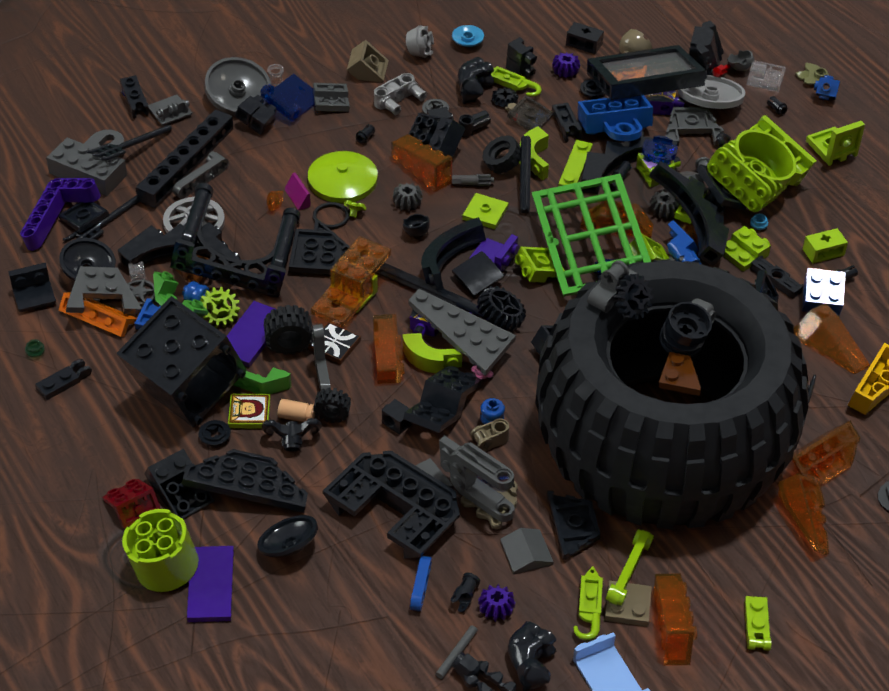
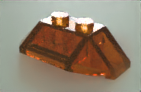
(603, 218)
(828, 454)

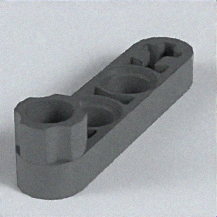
(214, 163)

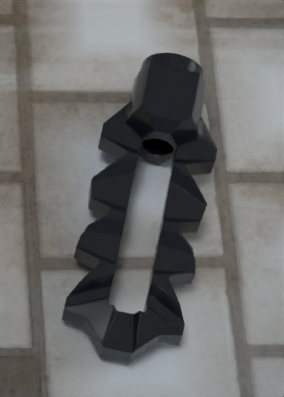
(469, 669)

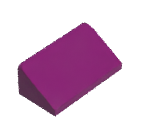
(298, 192)

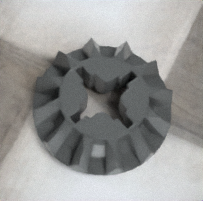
(433, 103)

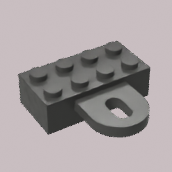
(72, 161)

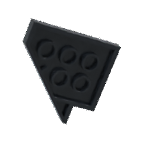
(316, 250)

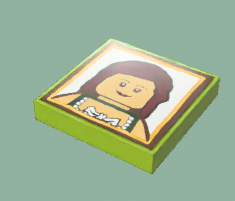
(248, 410)

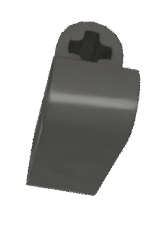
(603, 294)

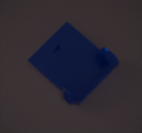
(290, 97)

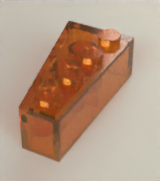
(423, 162)
(674, 619)

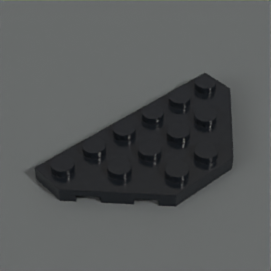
(247, 478)

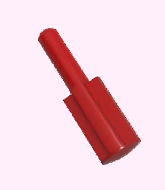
(720, 70)

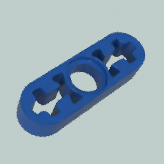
(421, 583)

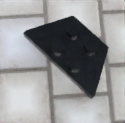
(573, 522)

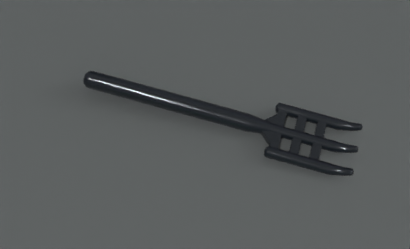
(112, 151)
(96, 228)

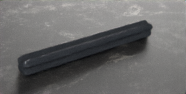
(525, 171)

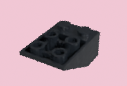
(438, 132)
(166, 481)

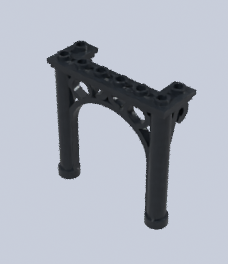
(229, 269)

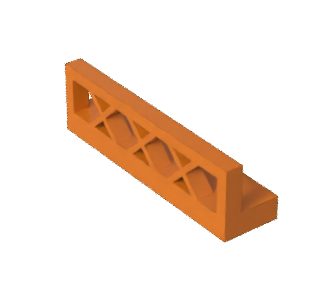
(100, 315)

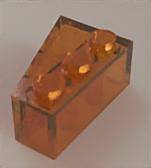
(387, 349)

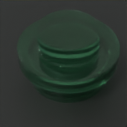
(34, 348)

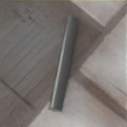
(447, 664)

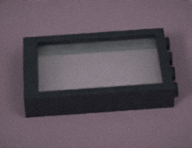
(645, 72)

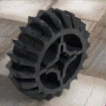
(501, 308)

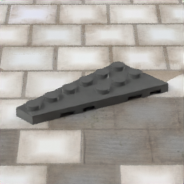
(467, 333)

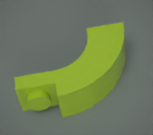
(426, 357)

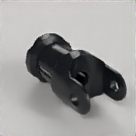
(465, 591)

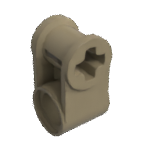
(491, 434)

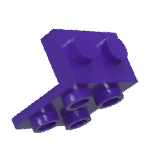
(499, 253)

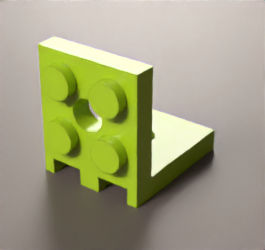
(837, 142)

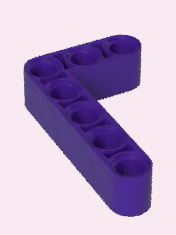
(51, 203)

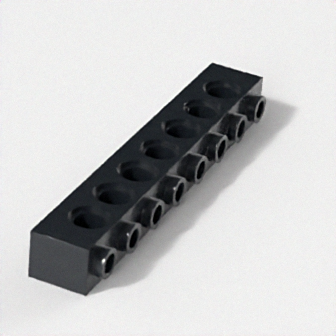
(184, 158)

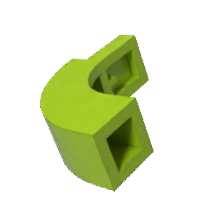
(539, 142)

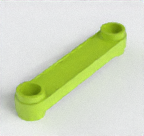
(617, 593)

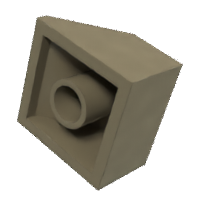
(367, 63)

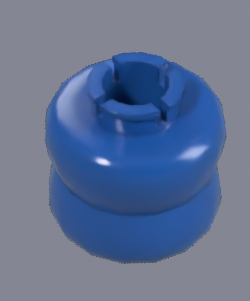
(194, 291)
(491, 410)

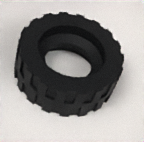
(497, 146)

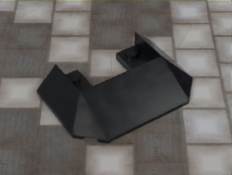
(423, 500)

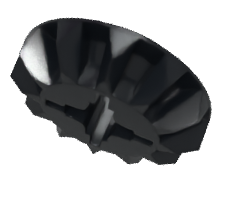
(586, 89)
(499, 99)
(212, 427)

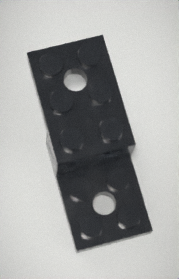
(443, 399)

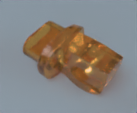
(274, 199)

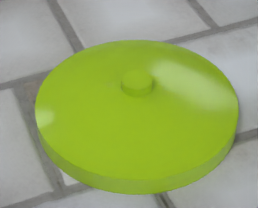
(342, 176)

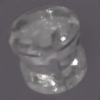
(136, 271)

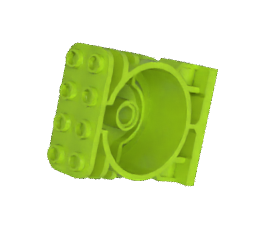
(760, 164)

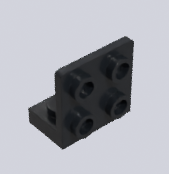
(32, 287)

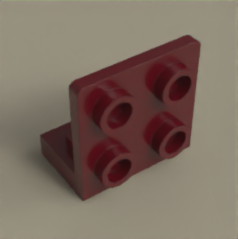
(131, 501)

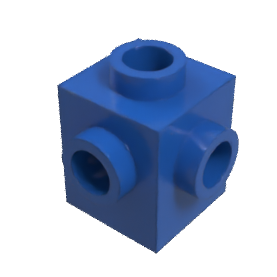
(831, 83)

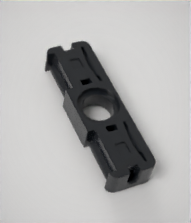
(784, 284)

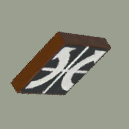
(338, 342)

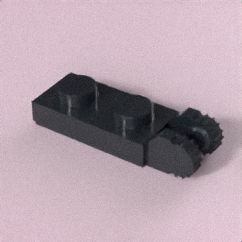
(63, 379)

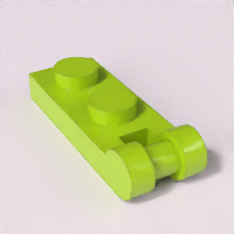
(757, 623)

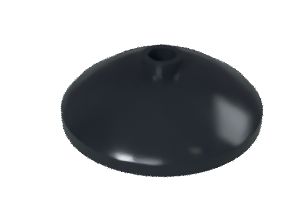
(85, 253)
(288, 536)

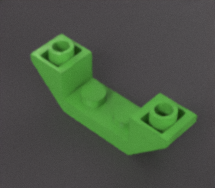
(165, 287)
(276, 381)

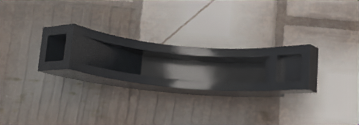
(446, 246)

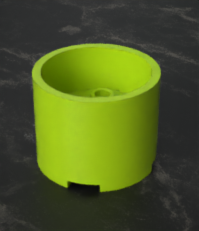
(160, 550)

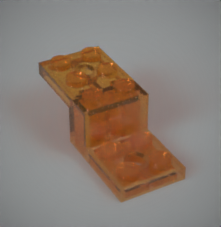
(351, 281)

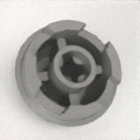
(420, 41)

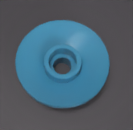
(468, 35)

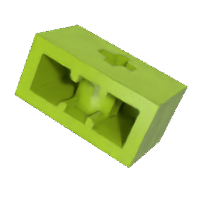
(825, 245)

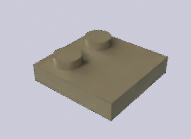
(635, 606)

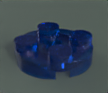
(653, 154)

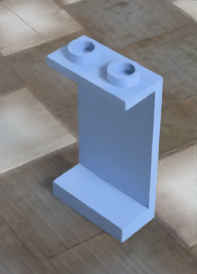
(603, 666)

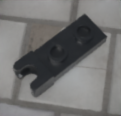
(134, 95)
(567, 121)

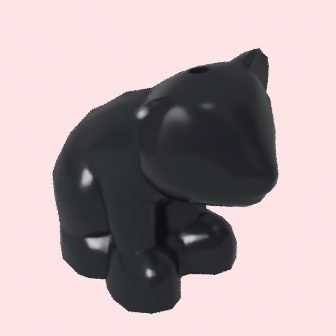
(471, 76)
(525, 649)

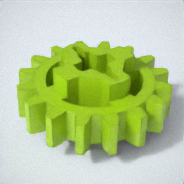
(225, 311)

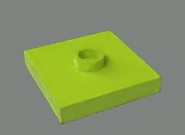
(487, 209)

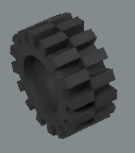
(332, 405)

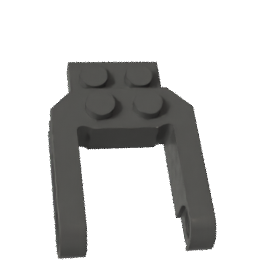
(465, 464)

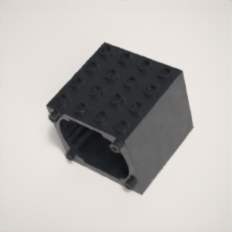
(182, 361)

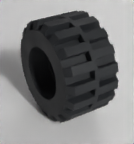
(288, 329)

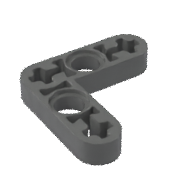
(319, 356)

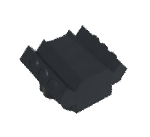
(706, 46)

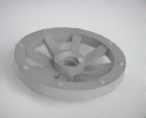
(180, 206)

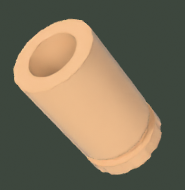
(295, 410)

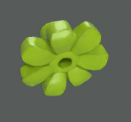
(355, 207)

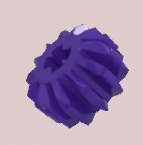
(566, 65)
(496, 602)

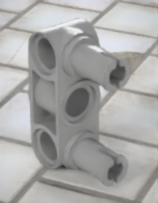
(395, 90)

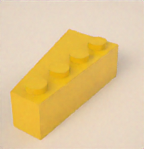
(874, 384)

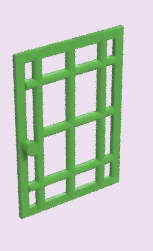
(591, 232)

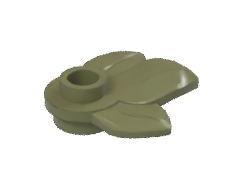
(812, 73)

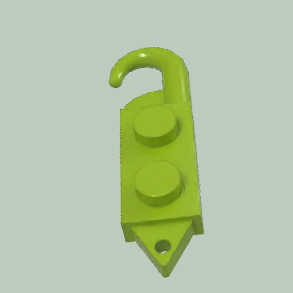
(514, 81)
(590, 603)

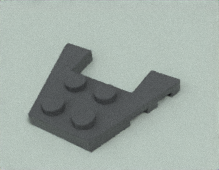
(692, 121)
(101, 284)

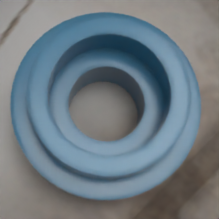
(759, 221)

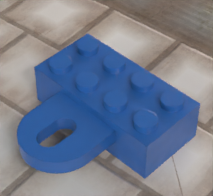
(616, 115)

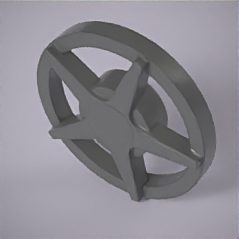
(140, 291)

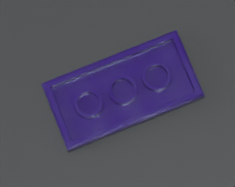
(248, 333)
(211, 585)

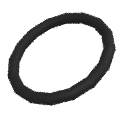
(332, 204)

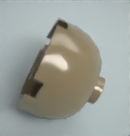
(634, 41)

